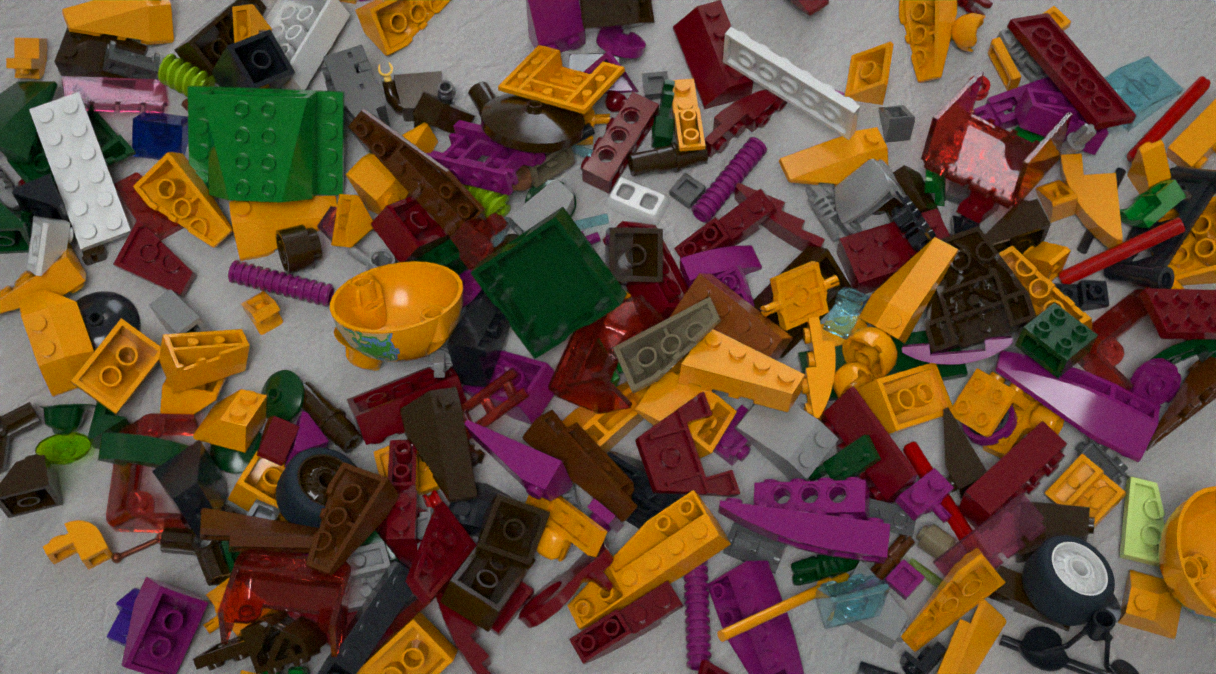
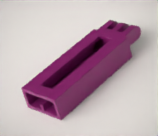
(1005, 101)

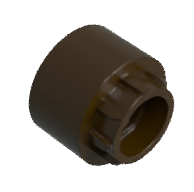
(298, 248)

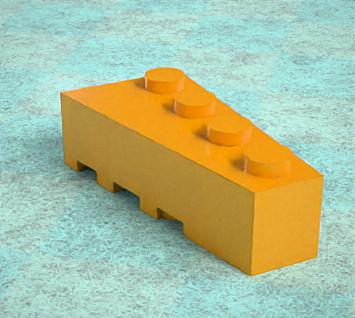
(741, 371)

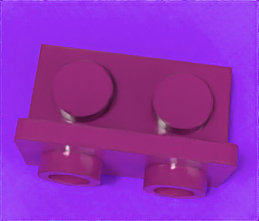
(733, 445)

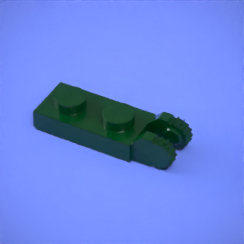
(849, 461)

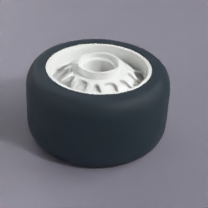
(1068, 580)

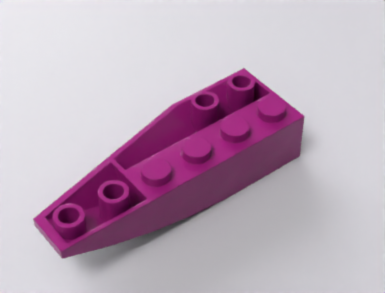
(1087, 403)
(813, 531)
(742, 593)

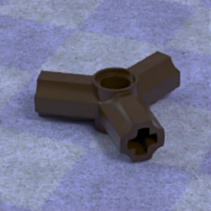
(14, 424)
(187, 543)

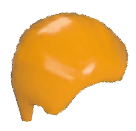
(965, 30)

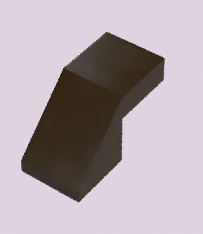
(440, 113)

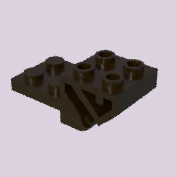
(268, 644)

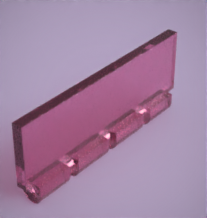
(125, 92)
(997, 534)

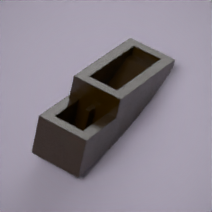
(1014, 595)

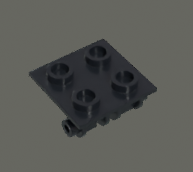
(912, 222)

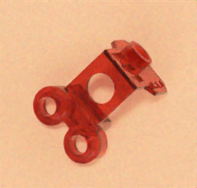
(475, 237)

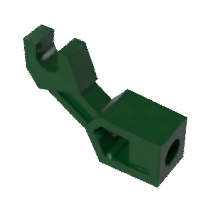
(663, 125)

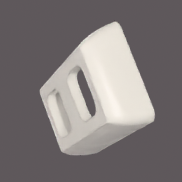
(632, 206)

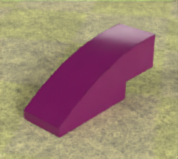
(718, 261)

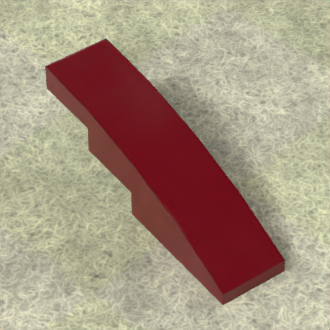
(783, 224)
(464, 635)

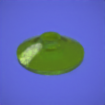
(64, 449)

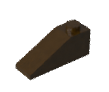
(961, 460)

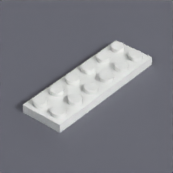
(790, 83)
(80, 171)

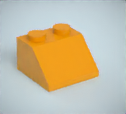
(234, 421)

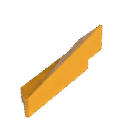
(972, 641)

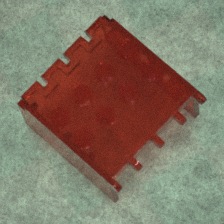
(986, 154)

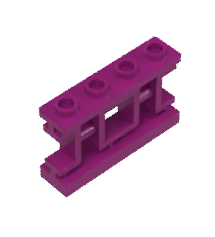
(496, 172)

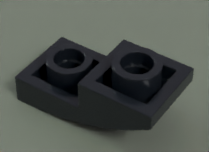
(1086, 294)

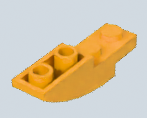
(687, 116)
(820, 370)

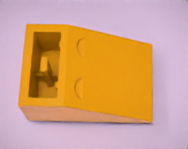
(668, 395)

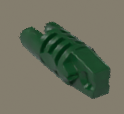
(813, 568)

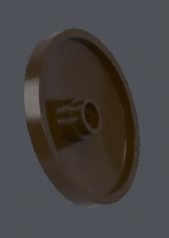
(531, 124)

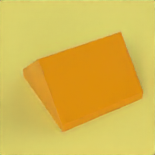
(869, 74)

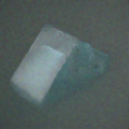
(845, 312)

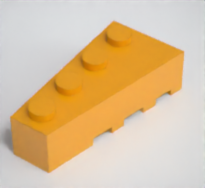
(1196, 142)
(1041, 289)

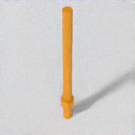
(775, 610)

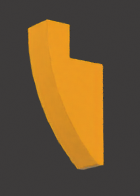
(1096, 201)

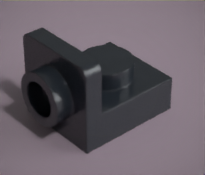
(928, 660)

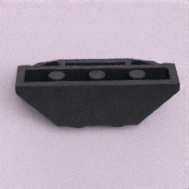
(647, 502)

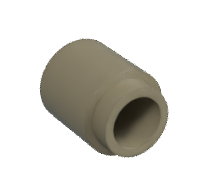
(934, 540)

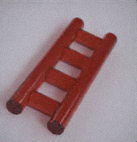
(483, 397)

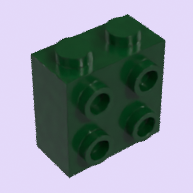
(1056, 340)

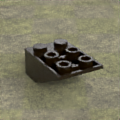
(616, 13)

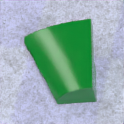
(1152, 204)

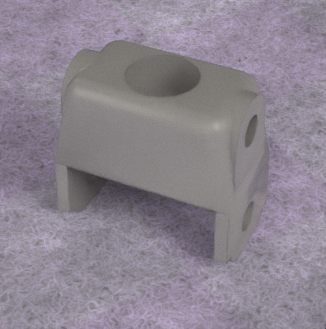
(865, 193)

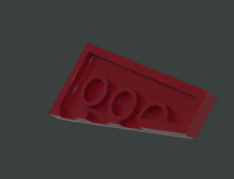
(439, 554)

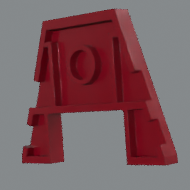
(673, 458)

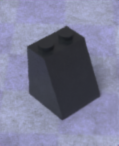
(253, 63)
(192, 483)

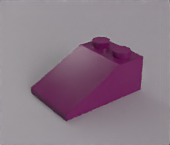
(555, 24)
(532, 376)
(161, 627)

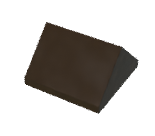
(914, 187)
(512, 528)

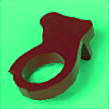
(559, 591)

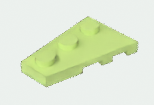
(1142, 522)

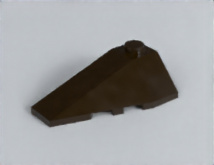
(210, 40)

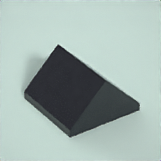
(41, 198)

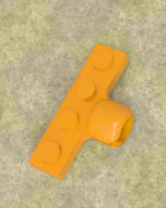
(1026, 422)
(567, 526)

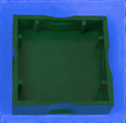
(549, 283)

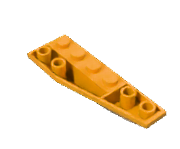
(608, 427)
(658, 552)

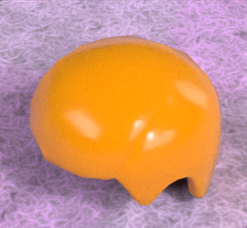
(851, 375)

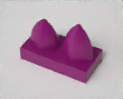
(604, 517)

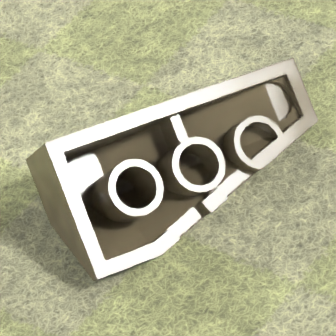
(659, 348)

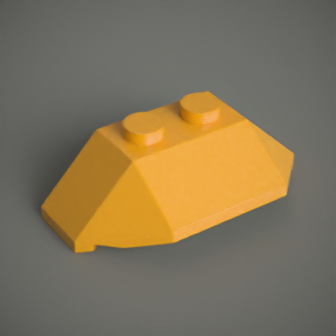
(56, 337)

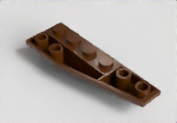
(419, 173)

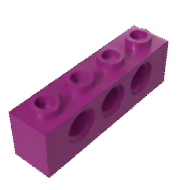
(826, 489)

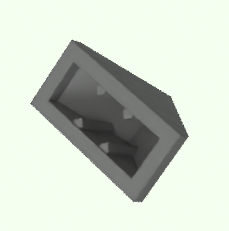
(896, 123)

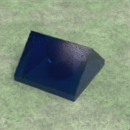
(159, 133)

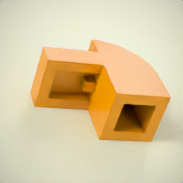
(29, 57)
(81, 539)

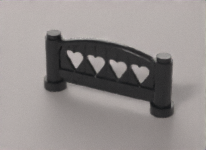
(1153, 270)

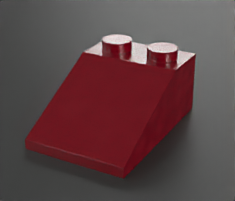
(408, 229)

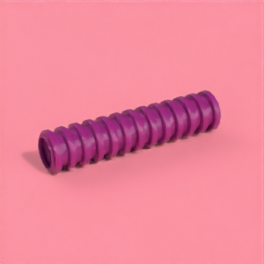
(726, 182)
(280, 283)
(697, 616)

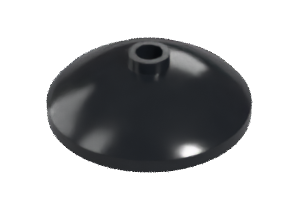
(110, 309)

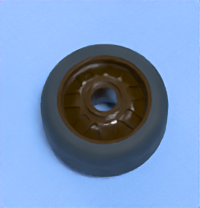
(305, 483)

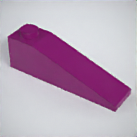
(534, 470)

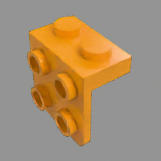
(986, 402)

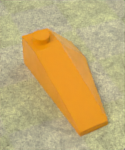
(132, 19)
(395, 22)
(928, 33)
(835, 158)
(376, 183)
(184, 198)
(61, 277)
(904, 296)
(959, 592)

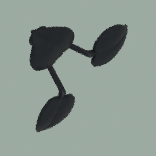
(1045, 650)

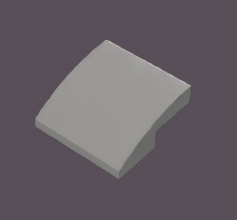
(367, 567)

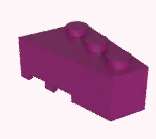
(1043, 109)

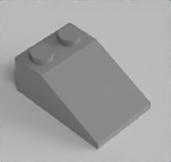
(789, 440)

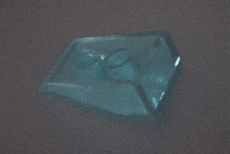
(1143, 88)
(851, 600)

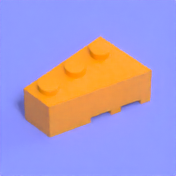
(202, 357)

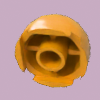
(871, 348)

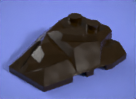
(976, 297)

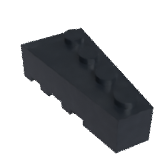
(478, 341)

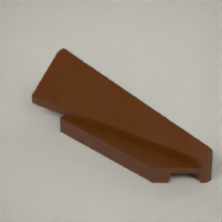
(584, 462)
(255, 533)

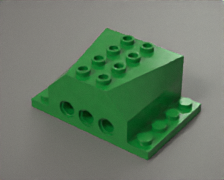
(267, 142)

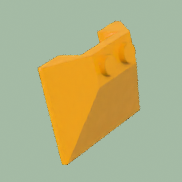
(547, 81)

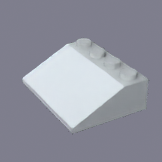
(306, 34)

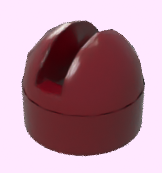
(614, 100)

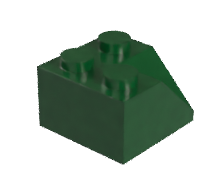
(15, 231)

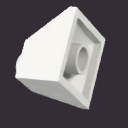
(47, 243)

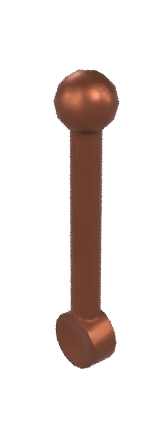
(117, 557)

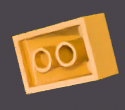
(118, 366)
(907, 398)
(412, 650)

